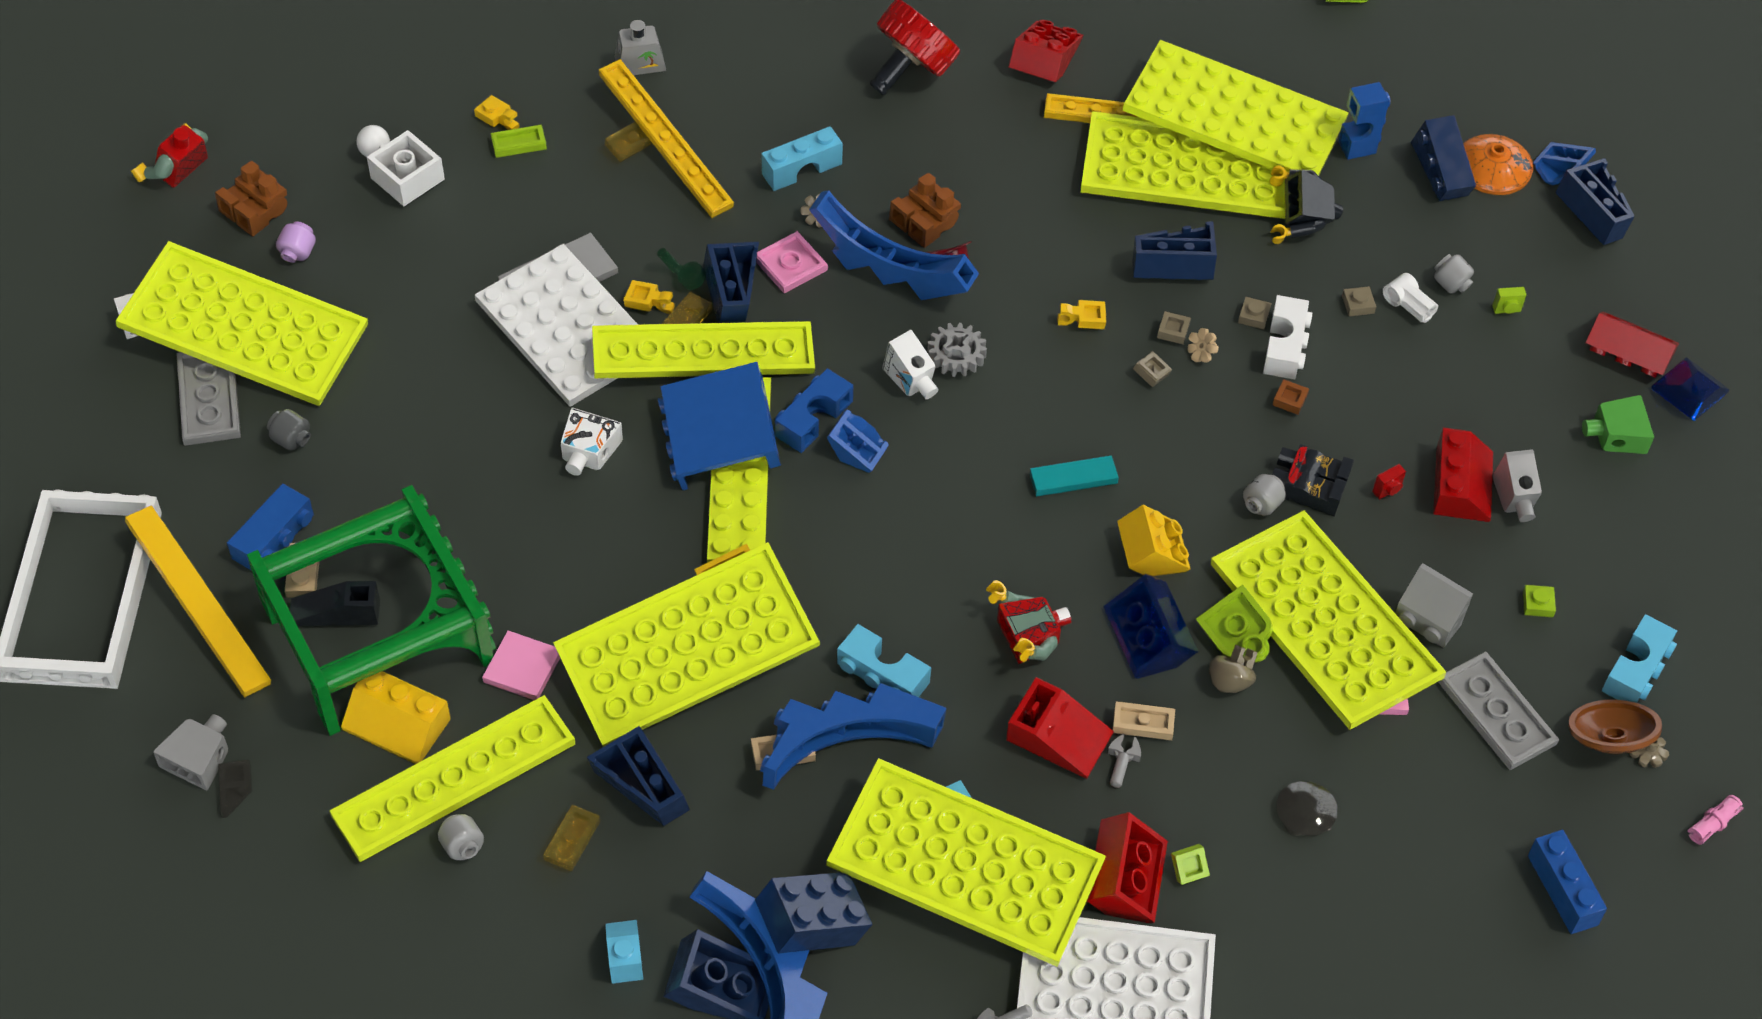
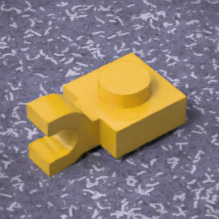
(496, 111)
(645, 295)
(1087, 313)

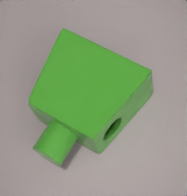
(1621, 426)

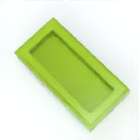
(518, 141)

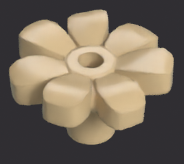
(1202, 345)

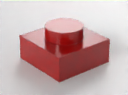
(1389, 482)

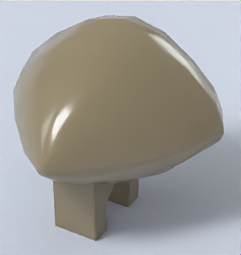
(1234, 673)

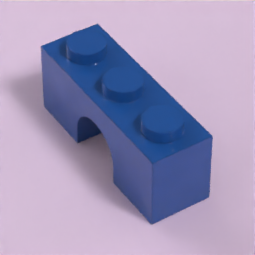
(1368, 109)
(825, 394)

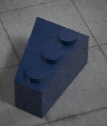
(1444, 158)
(1596, 201)
(730, 279)

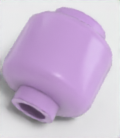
(295, 242)

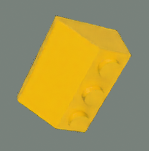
(396, 716)

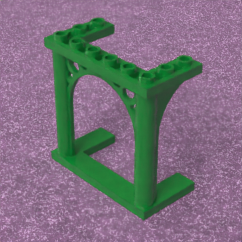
(458, 626)

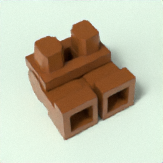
(252, 199)
(925, 211)

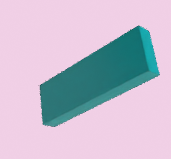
(1074, 475)

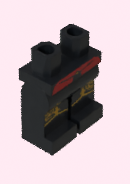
(1313, 478)

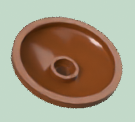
(1615, 726)

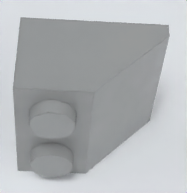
(1433, 605)

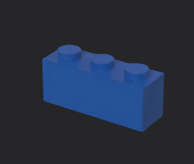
(272, 525)
(1567, 882)

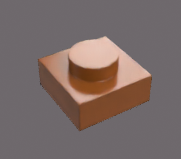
(1290, 397)

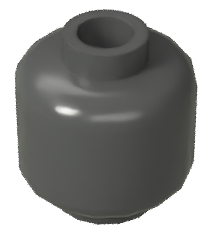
(289, 429)

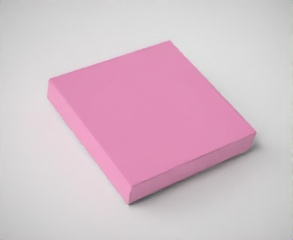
(791, 262)
(522, 665)

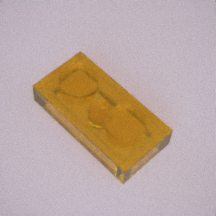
(627, 141)
(691, 310)
(571, 838)

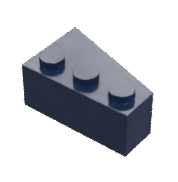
(1176, 254)
(640, 775)

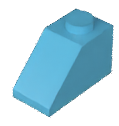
(624, 951)

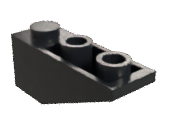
(338, 605)

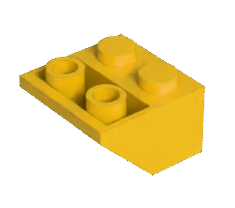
(1153, 543)

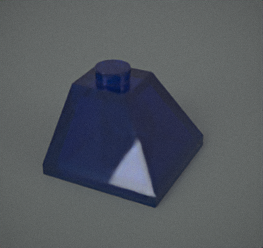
(1690, 389)

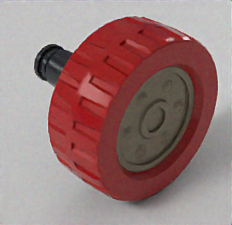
(915, 42)

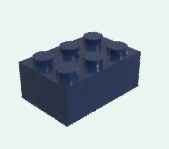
(813, 912)

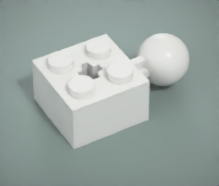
(400, 166)

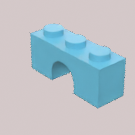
(784, 162)
(1650, 644)
(860, 656)

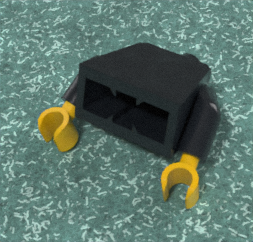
(1307, 203)

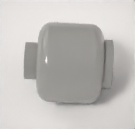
(1454, 273)
(1264, 494)
(460, 835)

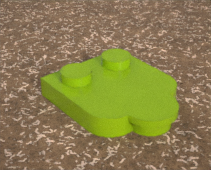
(1238, 622)

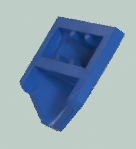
(1558, 158)
(856, 442)

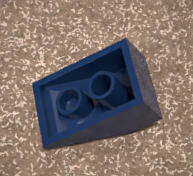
(716, 979)

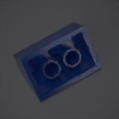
(1150, 627)

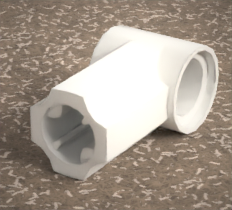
(1406, 292)

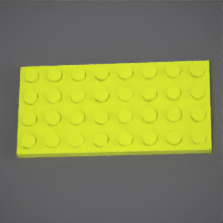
(1234, 110)
(1160, 165)
(242, 323)
(1329, 620)
(686, 644)
(966, 861)

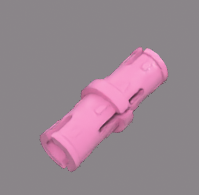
(1715, 819)

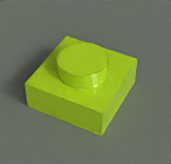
(1509, 300)
(1539, 601)
(1190, 864)

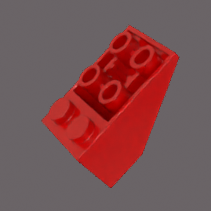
(1045, 50)
(1058, 729)

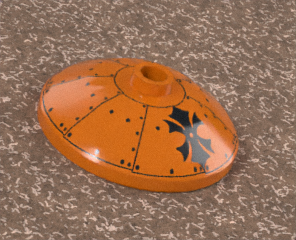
(1498, 164)

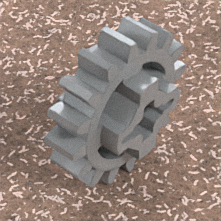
(957, 349)

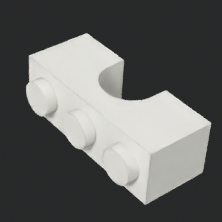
(1285, 354)

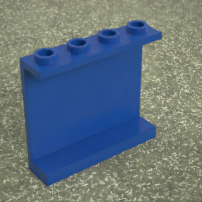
(717, 421)

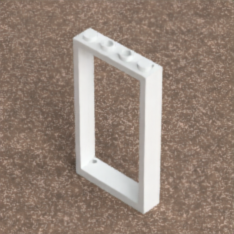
(70, 672)

